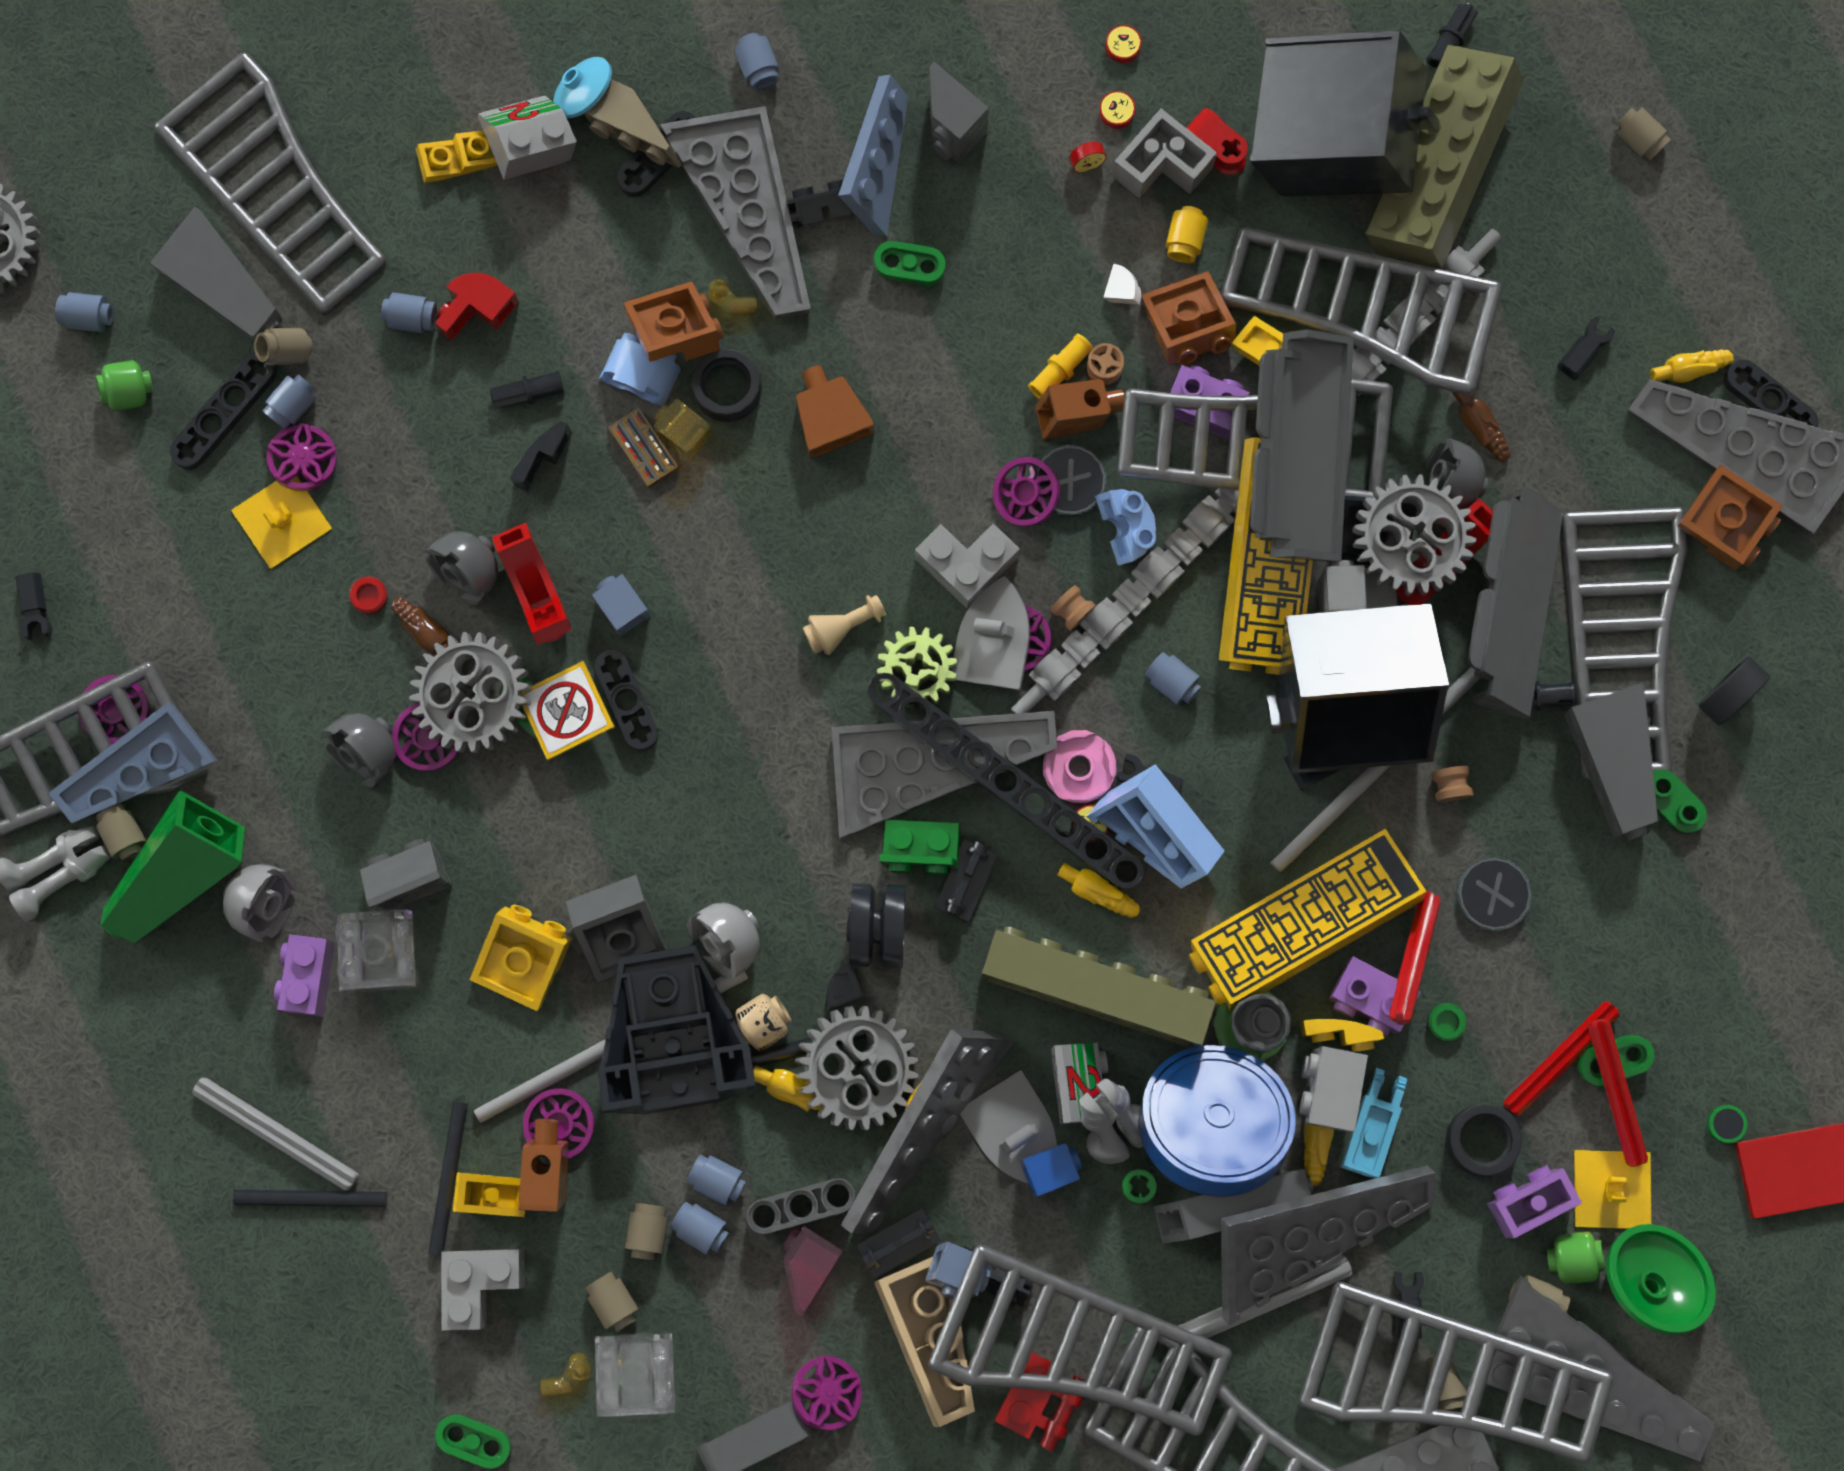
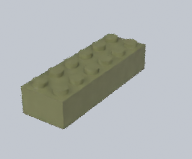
(1472, 101)
(1098, 989)

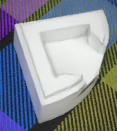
(1122, 287)

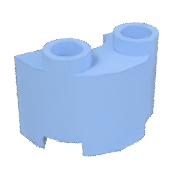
(631, 371)
(1132, 520)

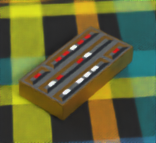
(643, 448)

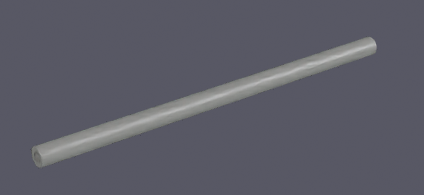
(1356, 788)
(566, 1068)

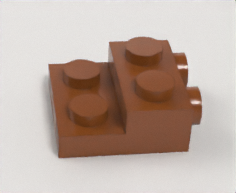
(1189, 319)
(674, 323)
(1731, 518)

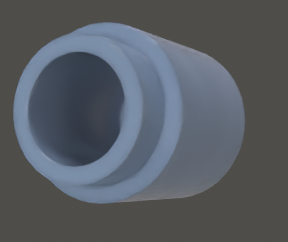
(757, 61)
(84, 312)
(409, 313)
(289, 401)
(1173, 679)
(716, 1179)
(699, 1228)

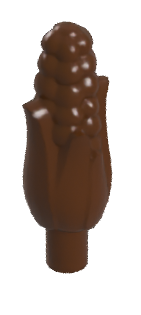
(1481, 422)
(420, 625)

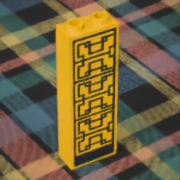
(1258, 588)
(1306, 920)

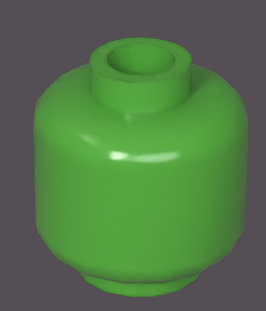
(123, 385)
(1576, 1257)

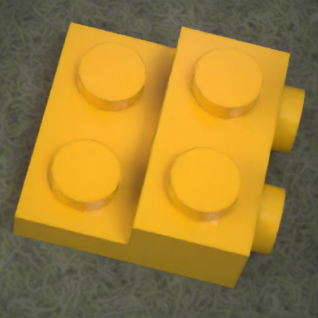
(521, 956)

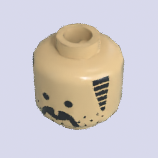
(762, 1021)

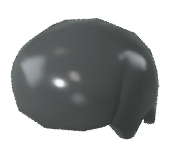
(1260, 1022)

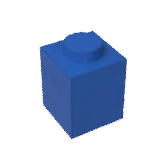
(1051, 1168)

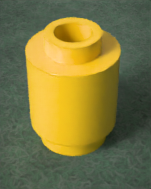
(1186, 234)

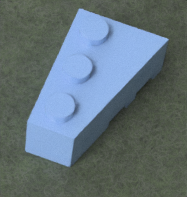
(1159, 825)

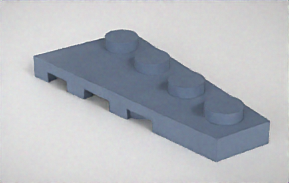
(875, 159)
(141, 760)

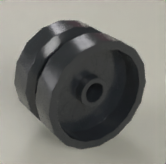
(876, 925)

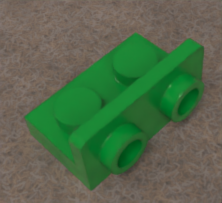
(921, 846)

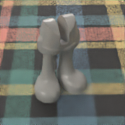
(15, 876)
(1098, 1117)

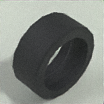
(731, 358)
(1734, 691)
(1506, 1122)

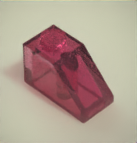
(808, 1265)

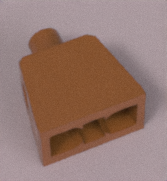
(1076, 408)
(830, 413)
(544, 1185)

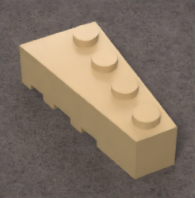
(917, 1317)

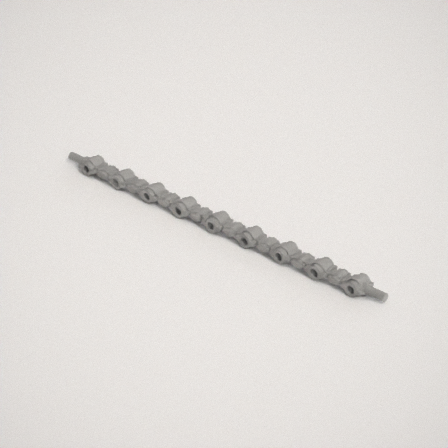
(1211, 517)

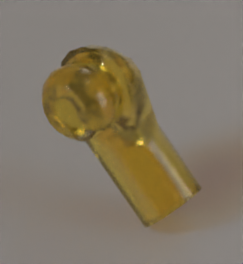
(728, 303)
(571, 1379)

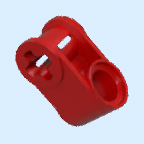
(1222, 139)

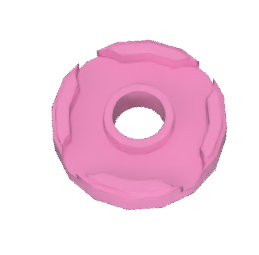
(1086, 788)

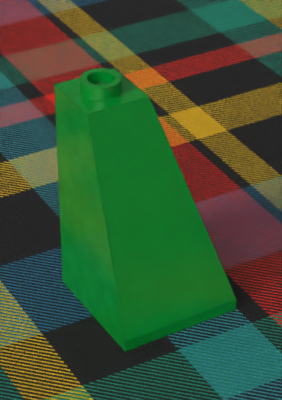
(177, 864)

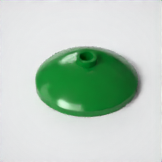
(1673, 1270)

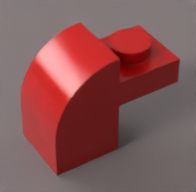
(475, 295)

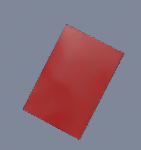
(1793, 1170)

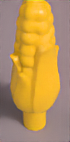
(1690, 366)
(1098, 890)
(784, 1086)
(1316, 1151)

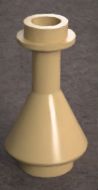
(828, 631)

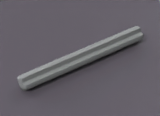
(275, 1134)
(1213, 1323)

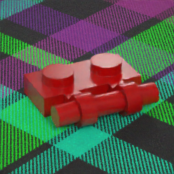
(1024, 1408)

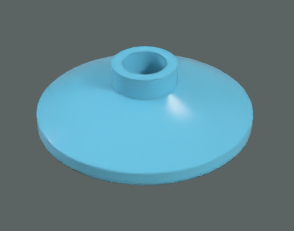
(583, 86)

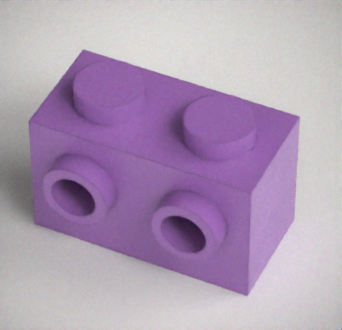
(1198, 382)
(305, 975)
(1367, 993)
(1534, 1202)

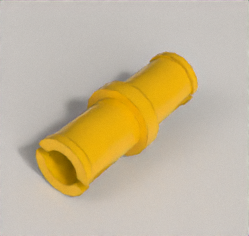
(1061, 366)

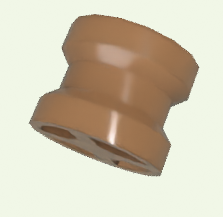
(1106, 356)
(1072, 608)
(1452, 784)

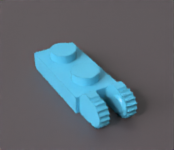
(1374, 1128)

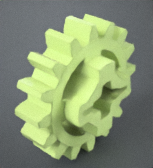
(933, 672)

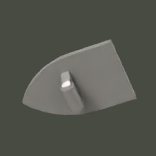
(994, 638)
(1010, 1124)

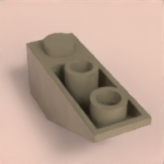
(627, 120)

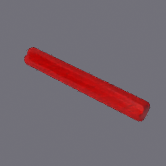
(1414, 959)
(1557, 1062)
(1618, 1092)

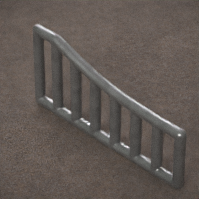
(294, 152)
(1365, 338)
(1238, 405)
(1660, 624)
(49, 723)
(1054, 1379)
(1234, 1410)
(1428, 1412)

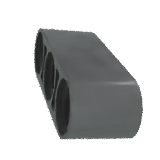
(782, 1206)
(754, 1440)

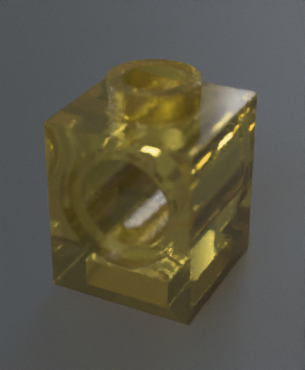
(682, 428)

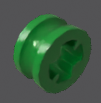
(1150, 1185)

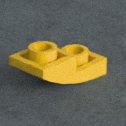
(455, 157)
(1358, 1035)

